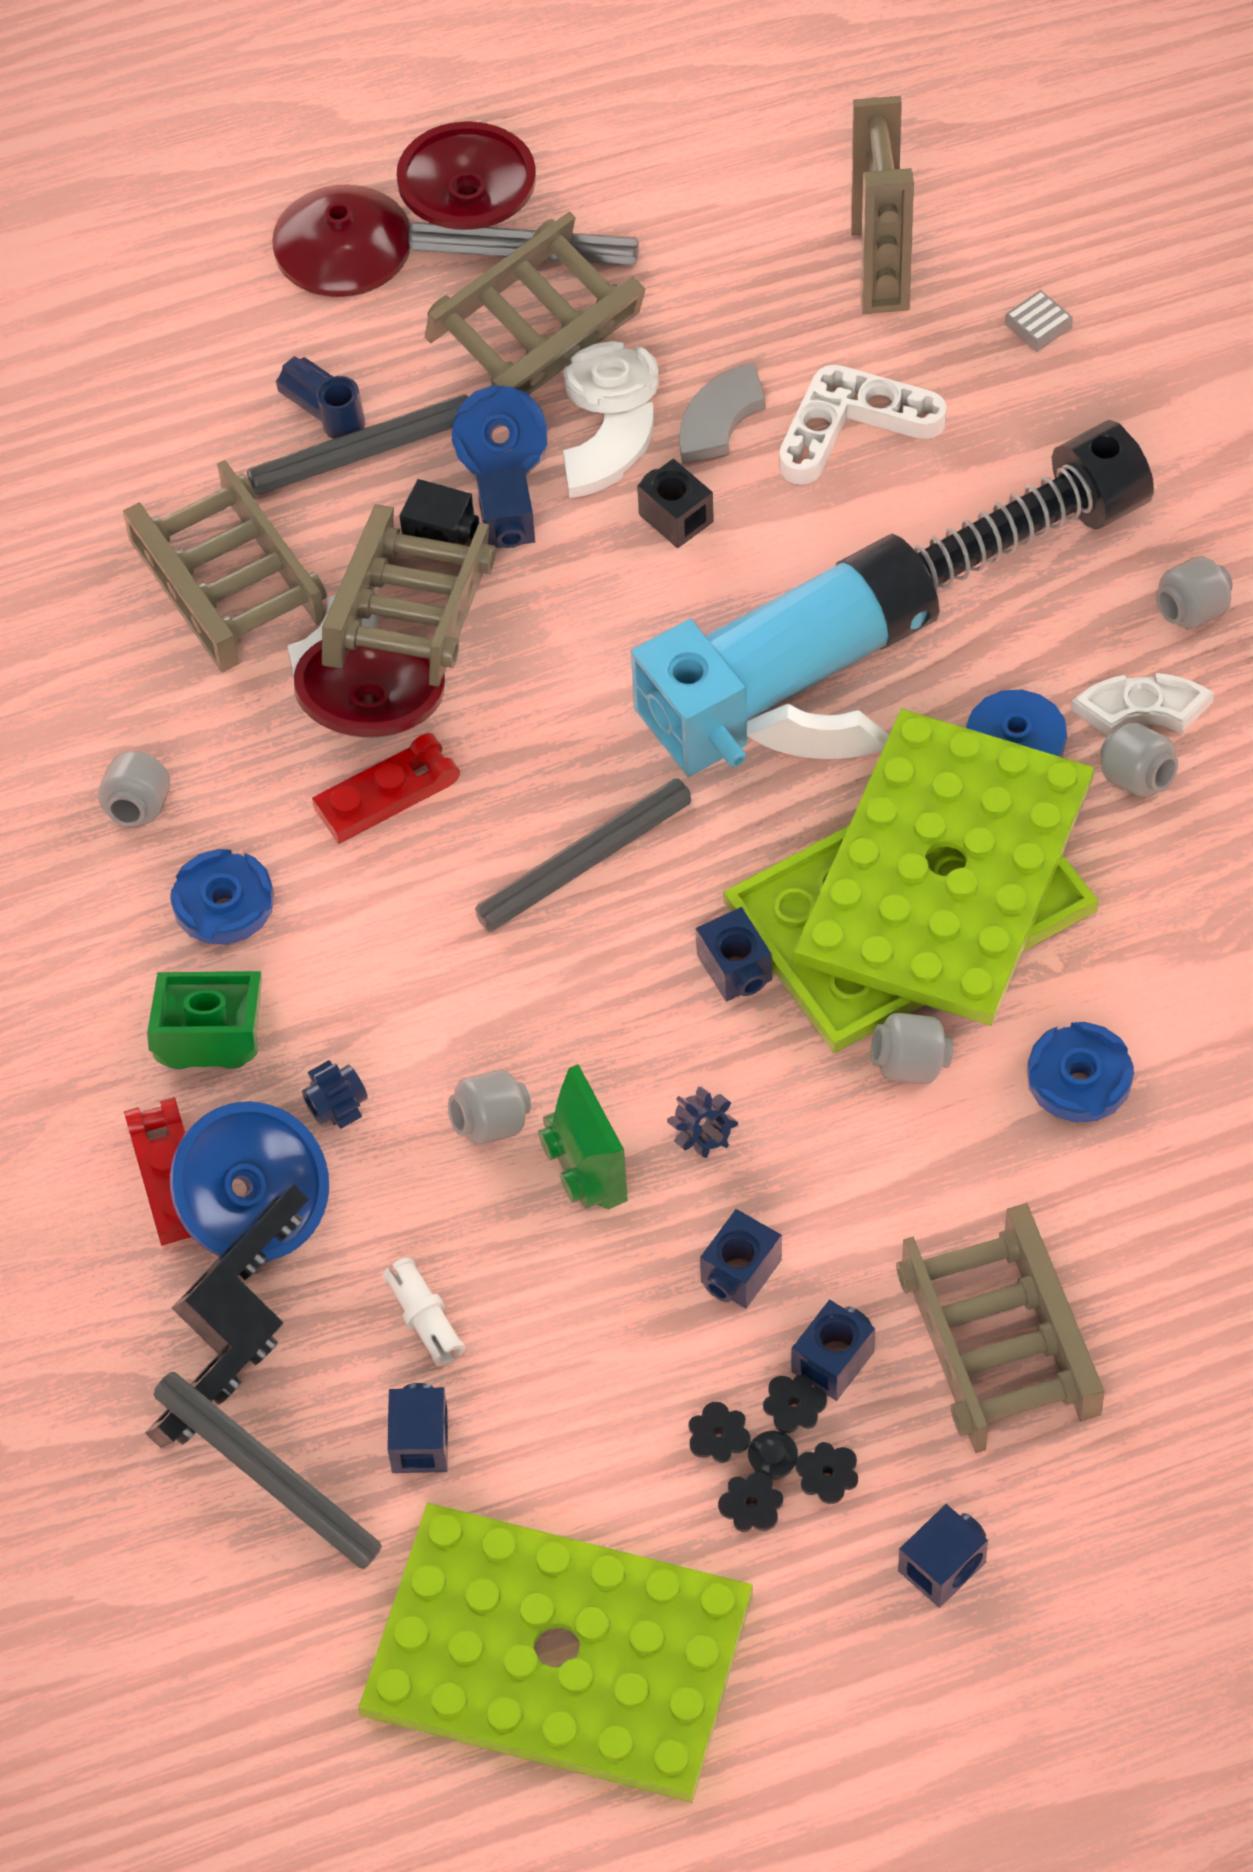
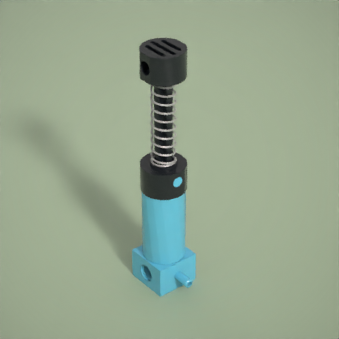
(705, 687)

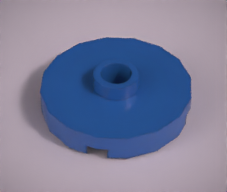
(495, 408)
(1025, 711)
(220, 876)
(1084, 1050)

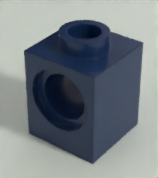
(506, 507)
(728, 937)
(742, 1239)
(834, 1369)
(418, 1429)
(943, 1554)

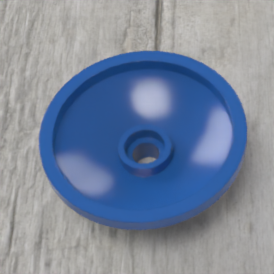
(264, 1151)

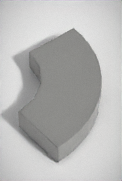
(717, 411)

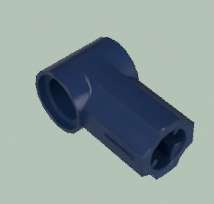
(326, 397)

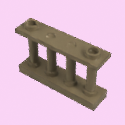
(881, 204)
(544, 355)
(370, 569)
(198, 601)
(1035, 1289)

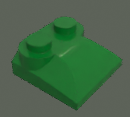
(205, 1018)
(585, 1145)

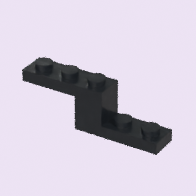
(229, 1313)

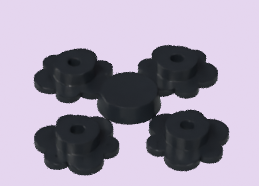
(773, 1453)

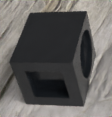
(675, 503)
(439, 513)

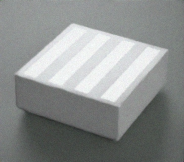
(1038, 320)

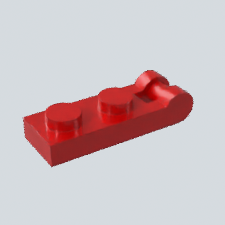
(385, 788)
(155, 1163)

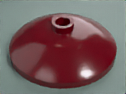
(466, 175)
(341, 240)
(370, 696)

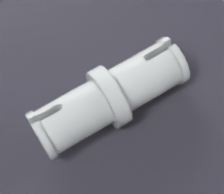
(424, 1311)

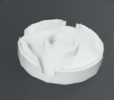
(611, 377)

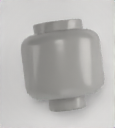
(1194, 592)
(1139, 760)
(134, 789)
(911, 1048)
(489, 1107)

